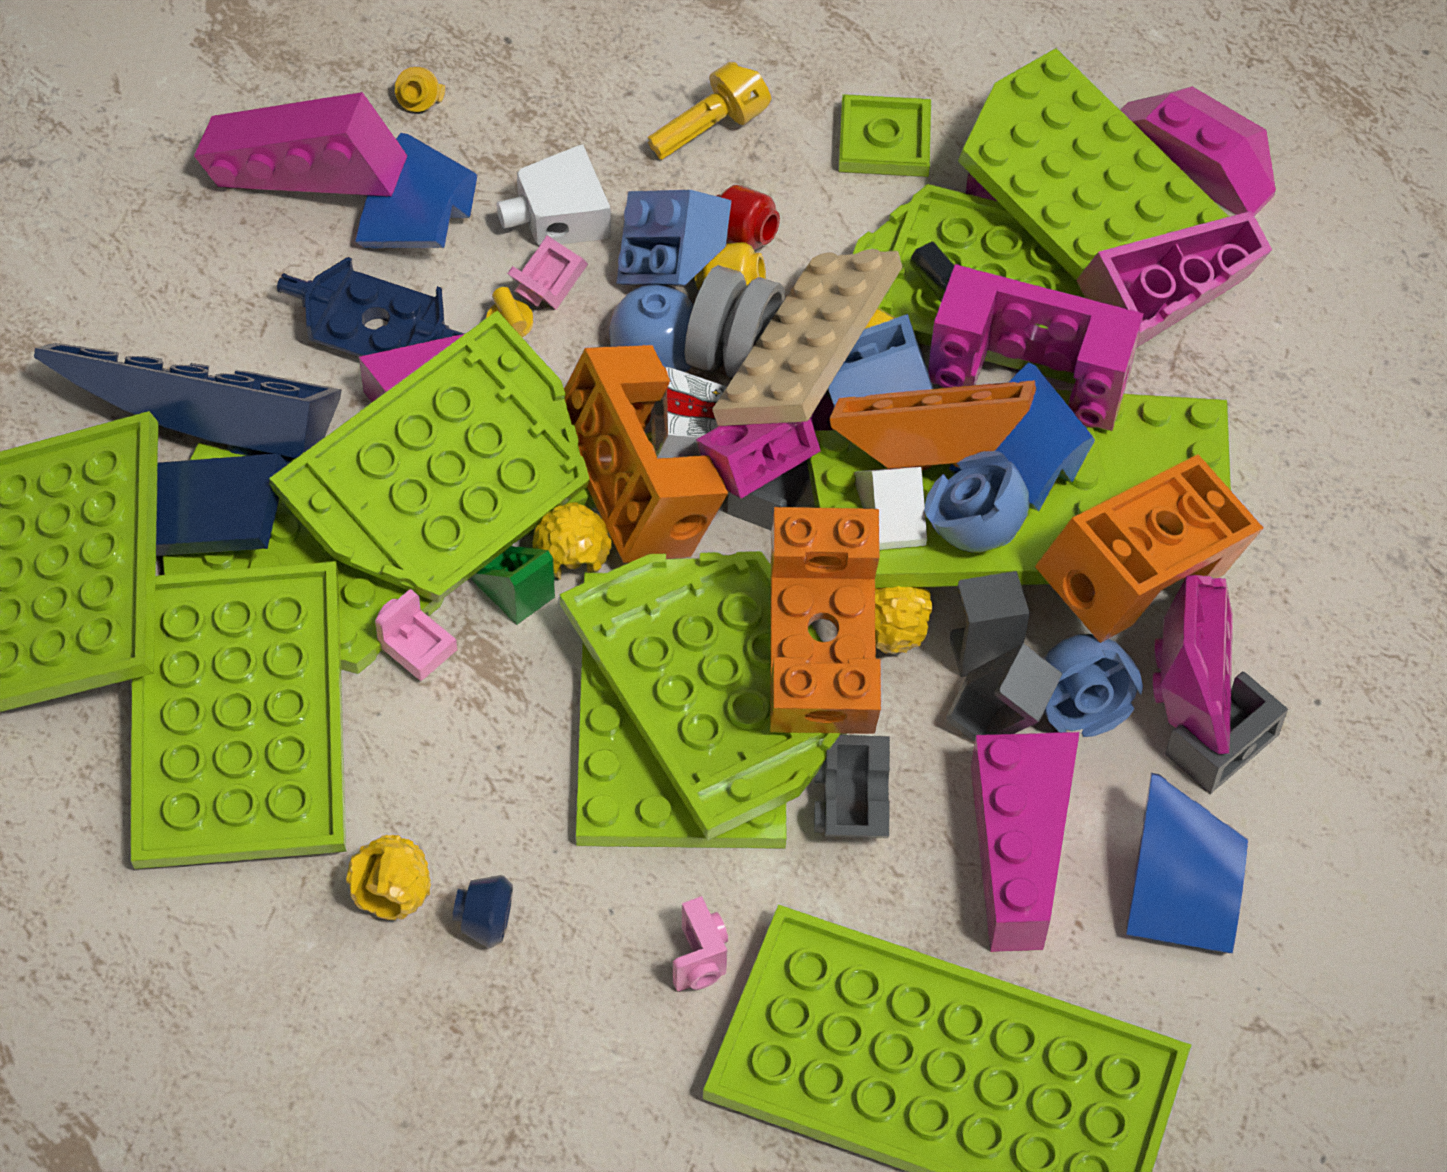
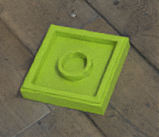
(885, 135)

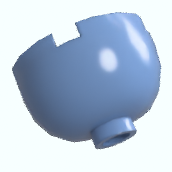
(654, 317)
(979, 504)
(1094, 685)

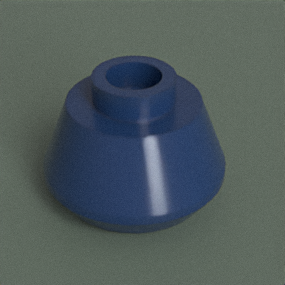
(484, 909)

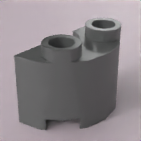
(855, 788)

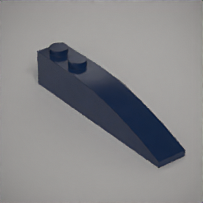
(235, 409)

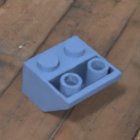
(670, 236)
(882, 362)

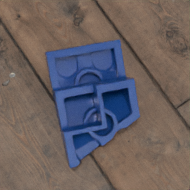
(422, 203)
(1046, 440)
(1186, 873)

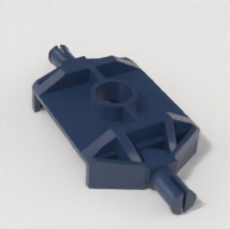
(345, 300)

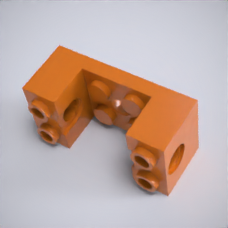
(643, 499)
(1143, 540)
(827, 571)

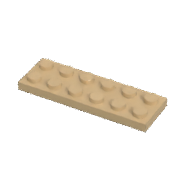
(808, 339)

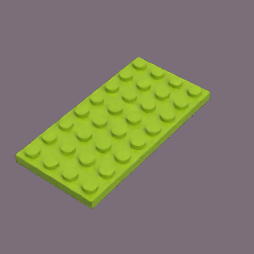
(937, 1061)

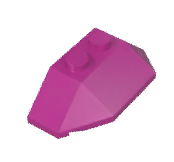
(1210, 145)
(1197, 661)

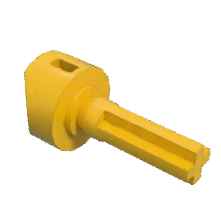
(730, 97)

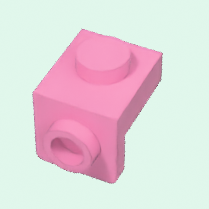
(548, 274)
(413, 636)
(706, 938)

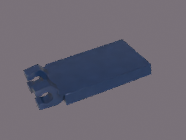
(216, 504)

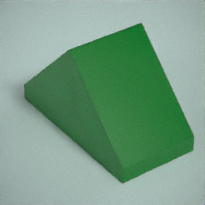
(518, 581)

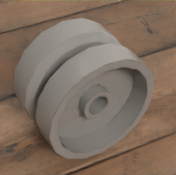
(729, 319)

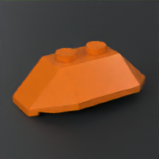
(933, 424)

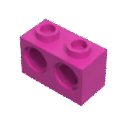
(757, 452)

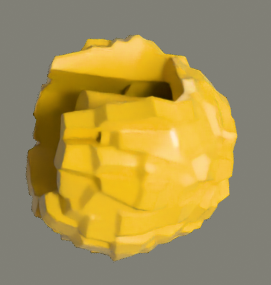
(573, 538)
(901, 618)
(389, 877)

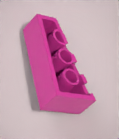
(304, 147)
(1176, 270)
(1021, 820)

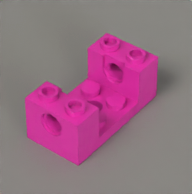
(1000, 316)

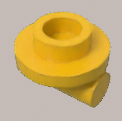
(418, 89)
(514, 311)

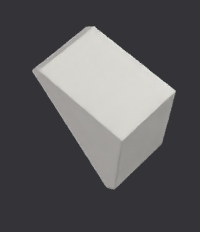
(900, 505)

